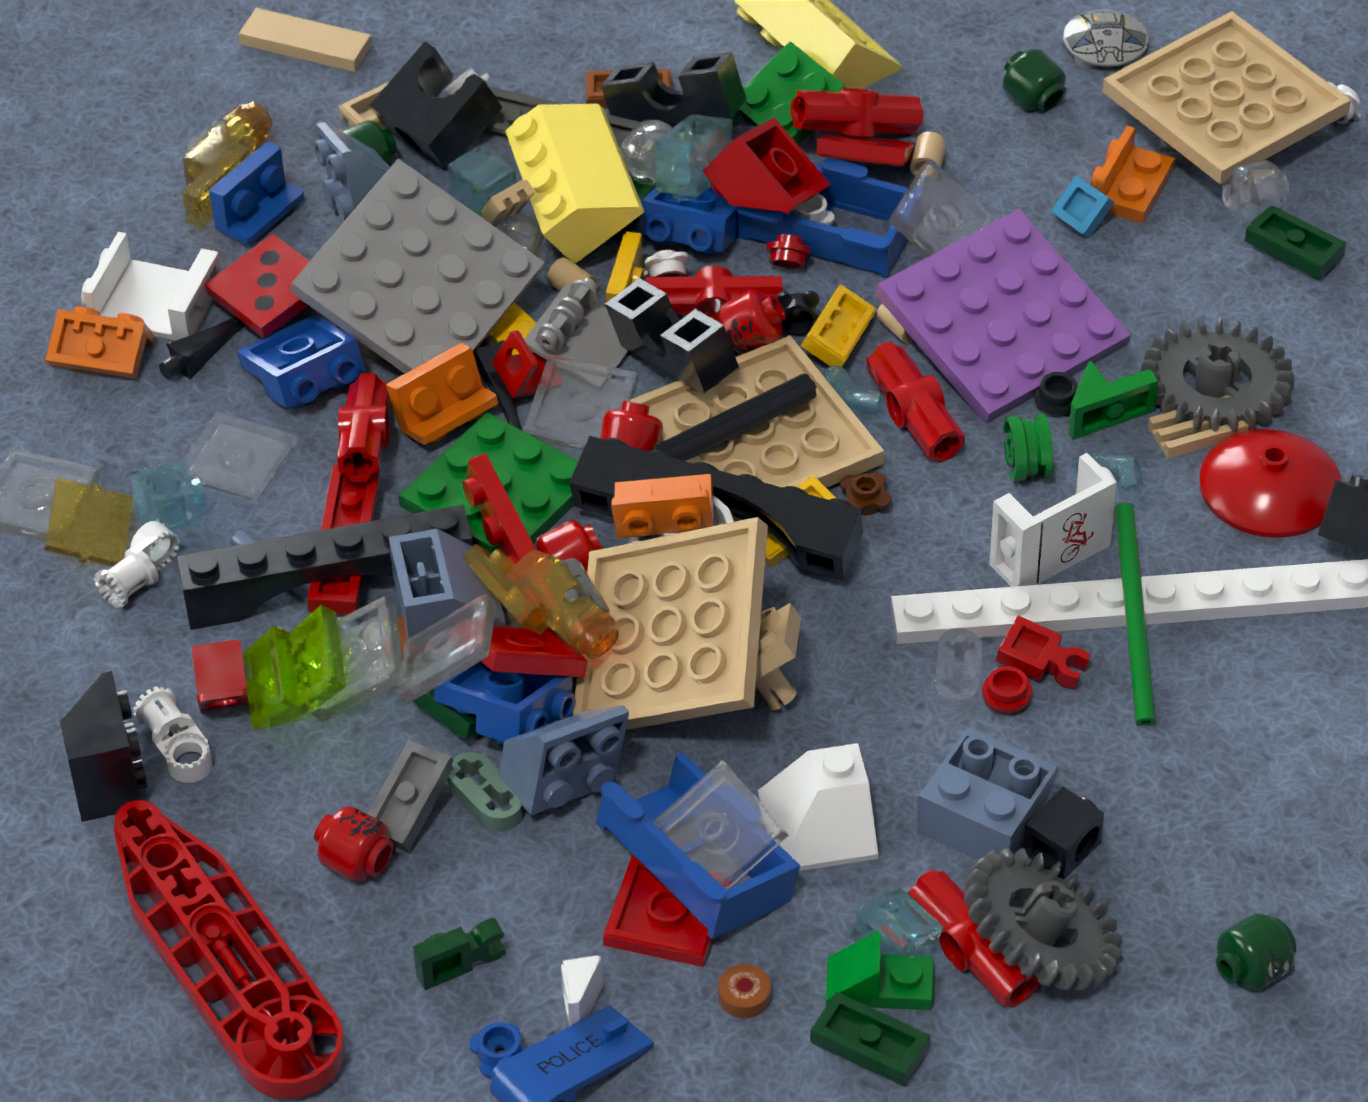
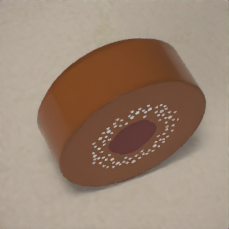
(744, 991)

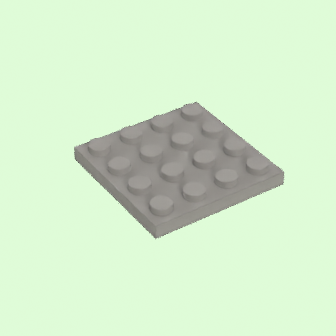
(415, 272)

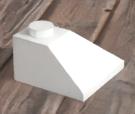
(824, 808)

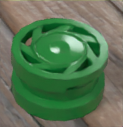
(1028, 446)

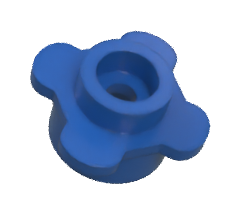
(493, 1037)

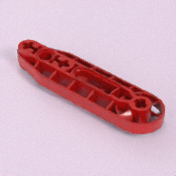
(267, 1017)

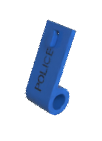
(569, 1059)

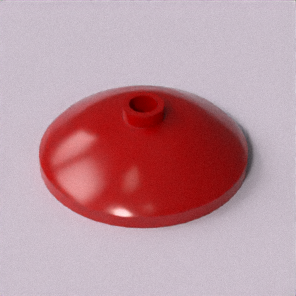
(1268, 482)

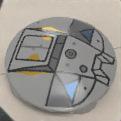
(1105, 39)

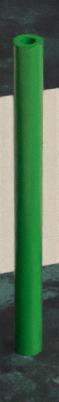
(1135, 615)

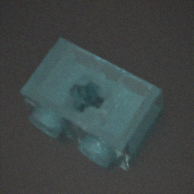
(686, 152)

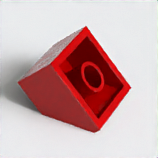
(765, 171)

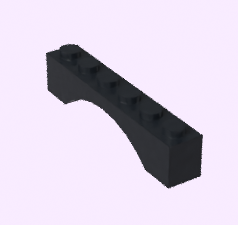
(813, 530)
(234, 580)

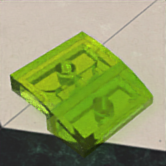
(294, 669)

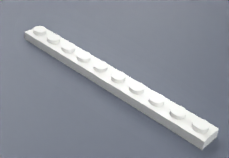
(1164, 596)

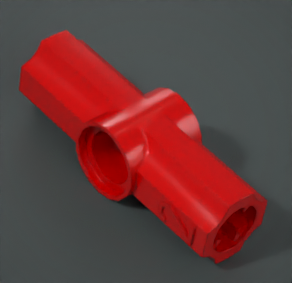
(856, 112)
(711, 289)
(915, 402)
(363, 428)
(962, 943)

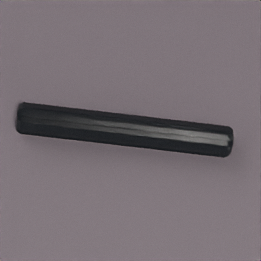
(739, 418)

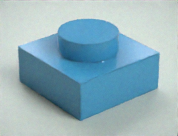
(1082, 206)

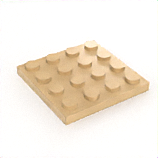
(1226, 96)
(809, 440)
(683, 623)

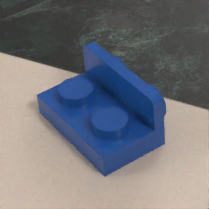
(253, 196)

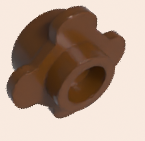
(866, 492)

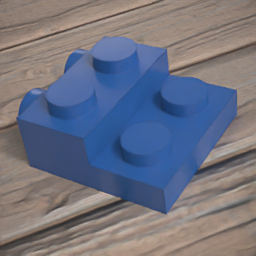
(703, 223)
(303, 361)
(507, 701)

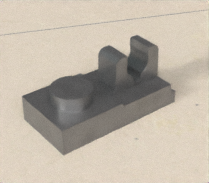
(411, 792)

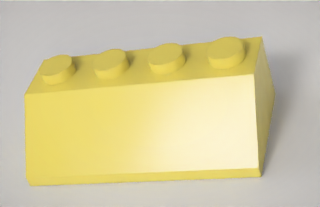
(824, 35)
(576, 175)

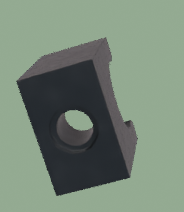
(429, 124)

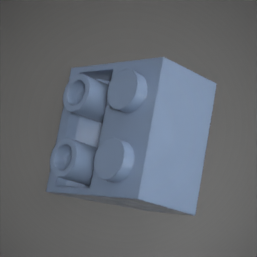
(349, 166)
(434, 578)
(564, 758)
(984, 796)

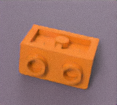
(1132, 177)
(98, 343)
(440, 395)
(663, 505)

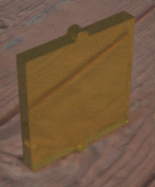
(88, 522)

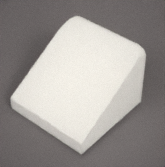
(581, 986)

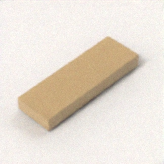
(305, 39)

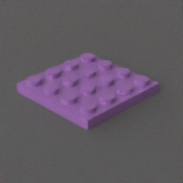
(1001, 314)

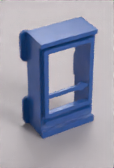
(848, 191)
(687, 880)

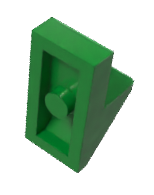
(1106, 404)
(880, 978)

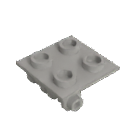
(577, 328)

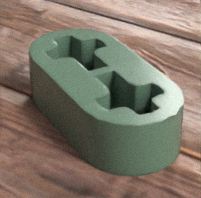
(477, 798)

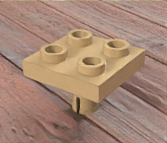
(776, 647)

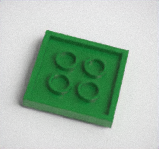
(529, 470)

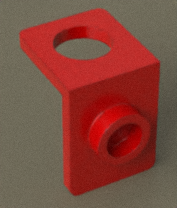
(520, 371)
(219, 675)

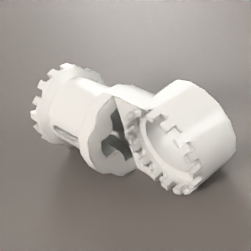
(139, 564)
(185, 734)

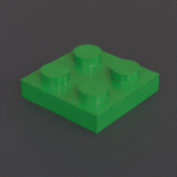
(777, 84)

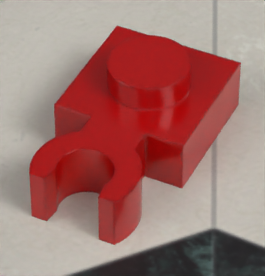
(1038, 651)

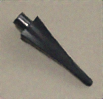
(194, 351)
(486, 354)

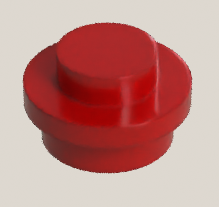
(788, 251)
(1007, 690)

